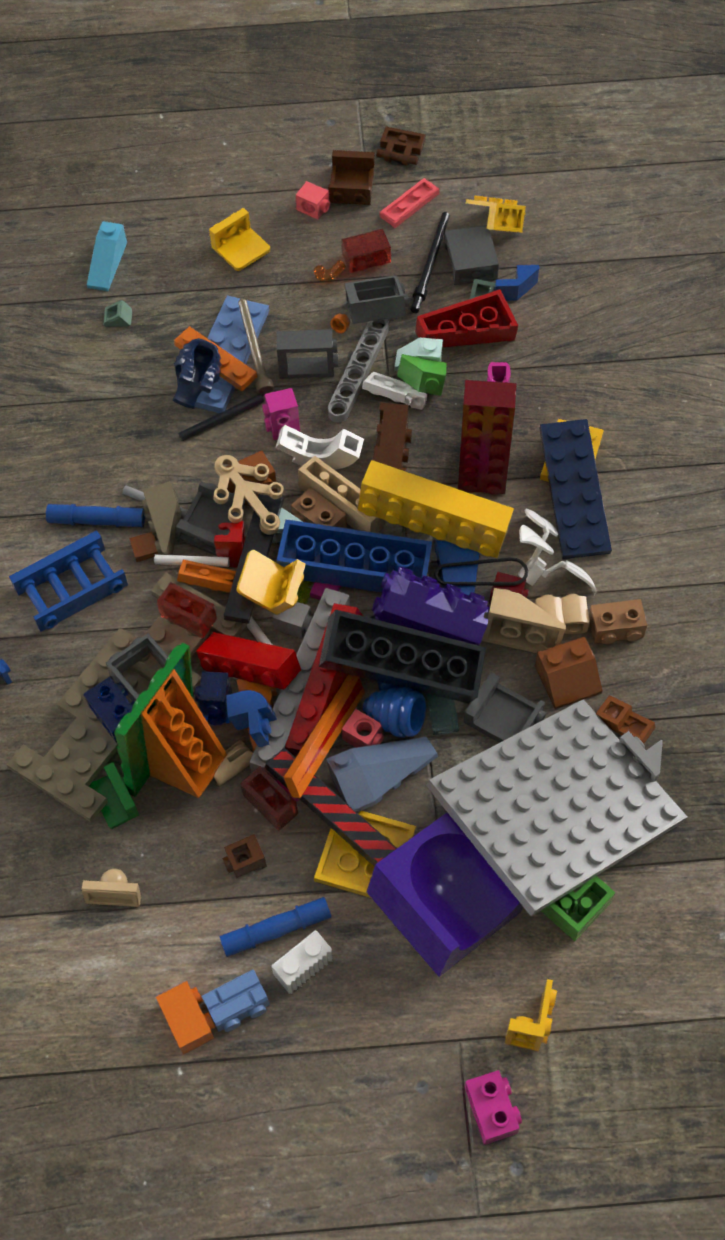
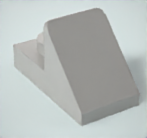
(649, 759)

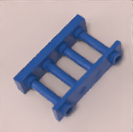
(59, 562)

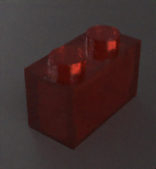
(366, 250)
(187, 610)
(269, 798)

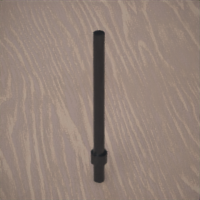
(420, 291)

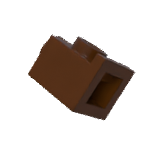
(244, 848)

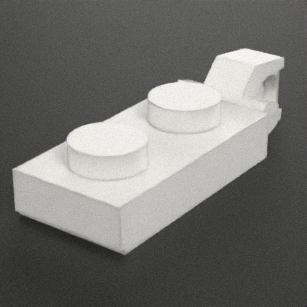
(395, 390)

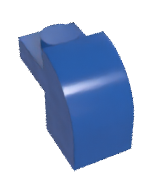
(252, 711)

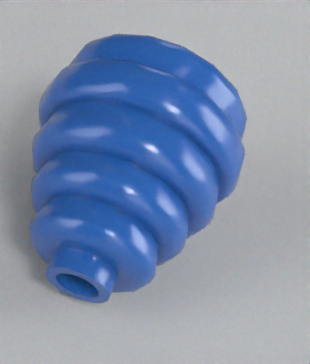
(398, 710)

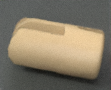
(236, 761)

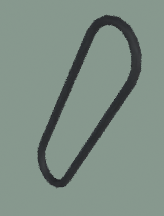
(482, 583)

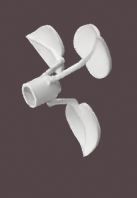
(536, 565)

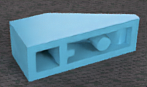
(106, 255)

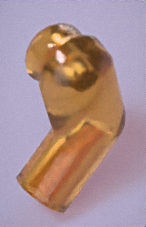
(329, 274)

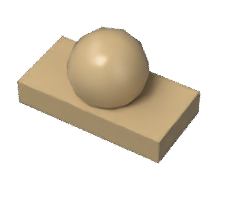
(112, 890)

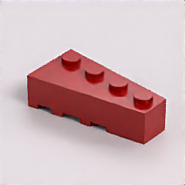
(470, 322)

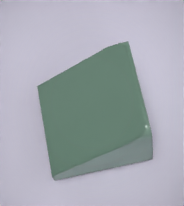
(481, 287)
(118, 315)

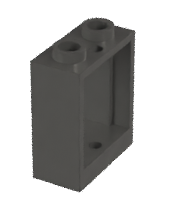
(376, 299)
(306, 342)
(128, 657)

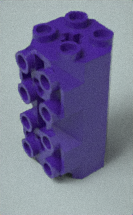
(430, 608)

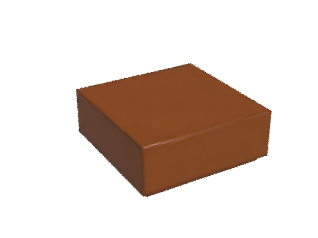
(144, 546)

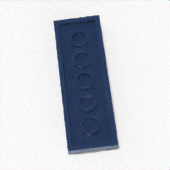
(575, 489)

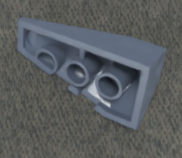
(372, 770)

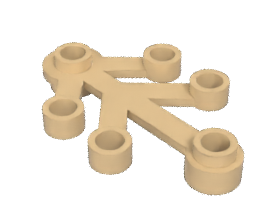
(246, 490)

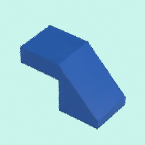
(515, 288)

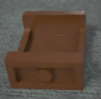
(352, 177)

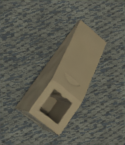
(165, 515)

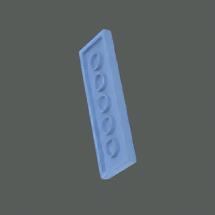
(231, 336)

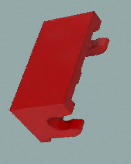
(231, 544)

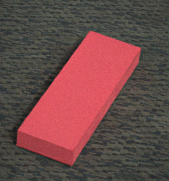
(409, 203)

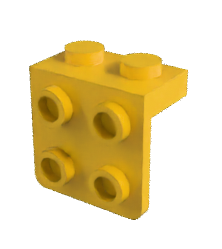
(237, 241)
(270, 583)

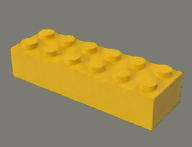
(434, 509)

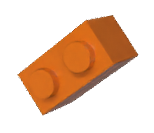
(185, 1017)

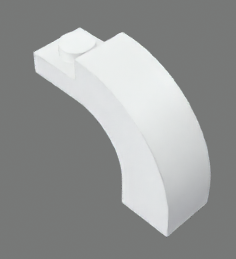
(335, 452)

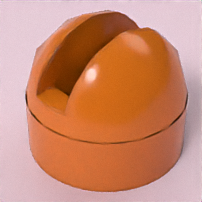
(338, 322)

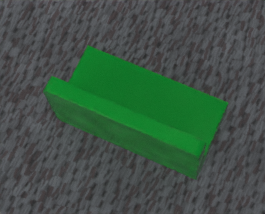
(120, 805)

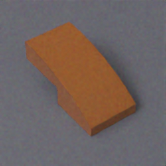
(621, 719)

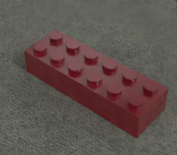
(486, 436)

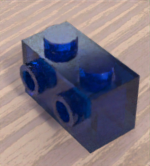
(212, 697)
(109, 704)

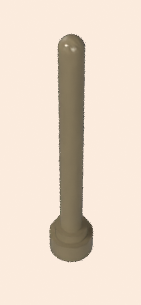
(263, 382)

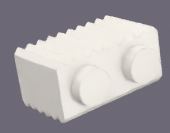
(302, 962)

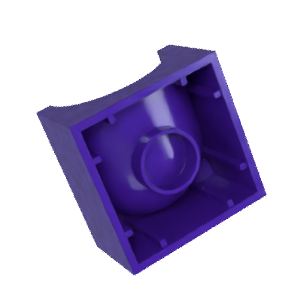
(442, 894)

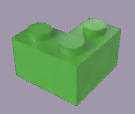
(580, 909)

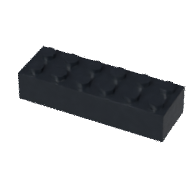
(402, 656)

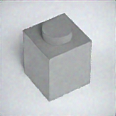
(293, 620)

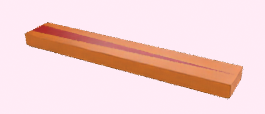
(323, 736)

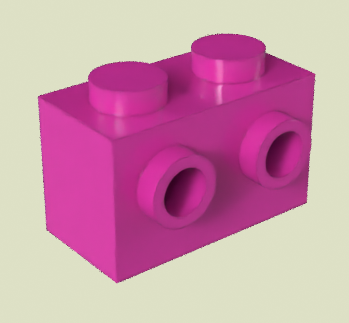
(279, 411)
(492, 1107)

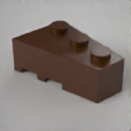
(393, 436)

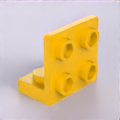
(502, 216)
(529, 1035)

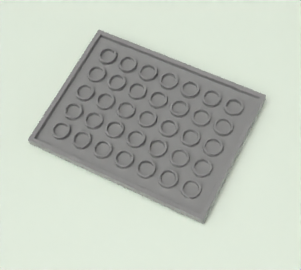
(556, 805)

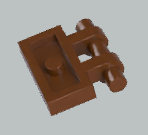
(403, 141)

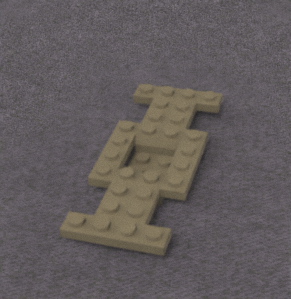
(86, 743)

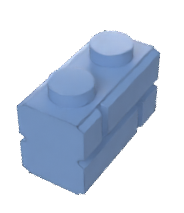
(236, 1001)

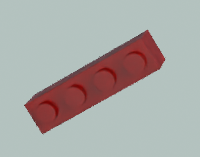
(249, 660)

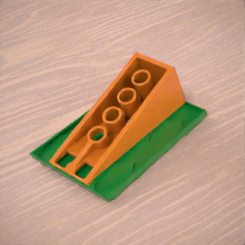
(168, 733)

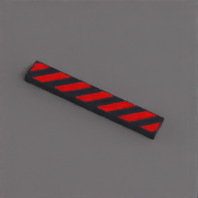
(335, 812)

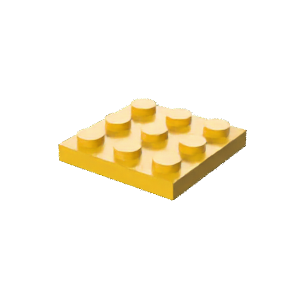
(345, 867)

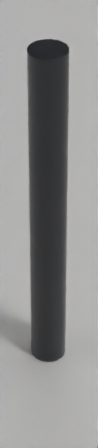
(221, 417)

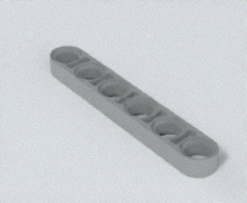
(361, 368)

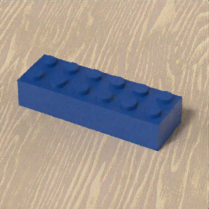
(350, 555)

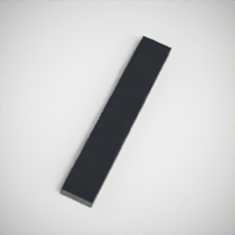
(238, 607)

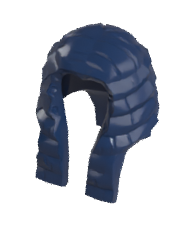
(196, 371)

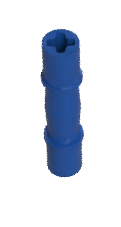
(95, 515)
(275, 926)

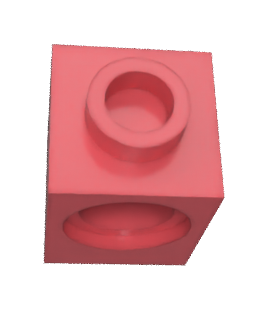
(312, 200)
(358, 722)

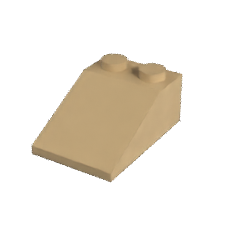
(521, 623)

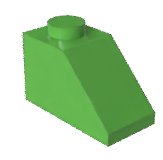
(422, 374)

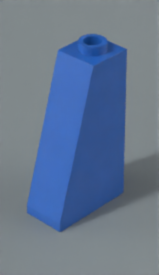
(451, 553)

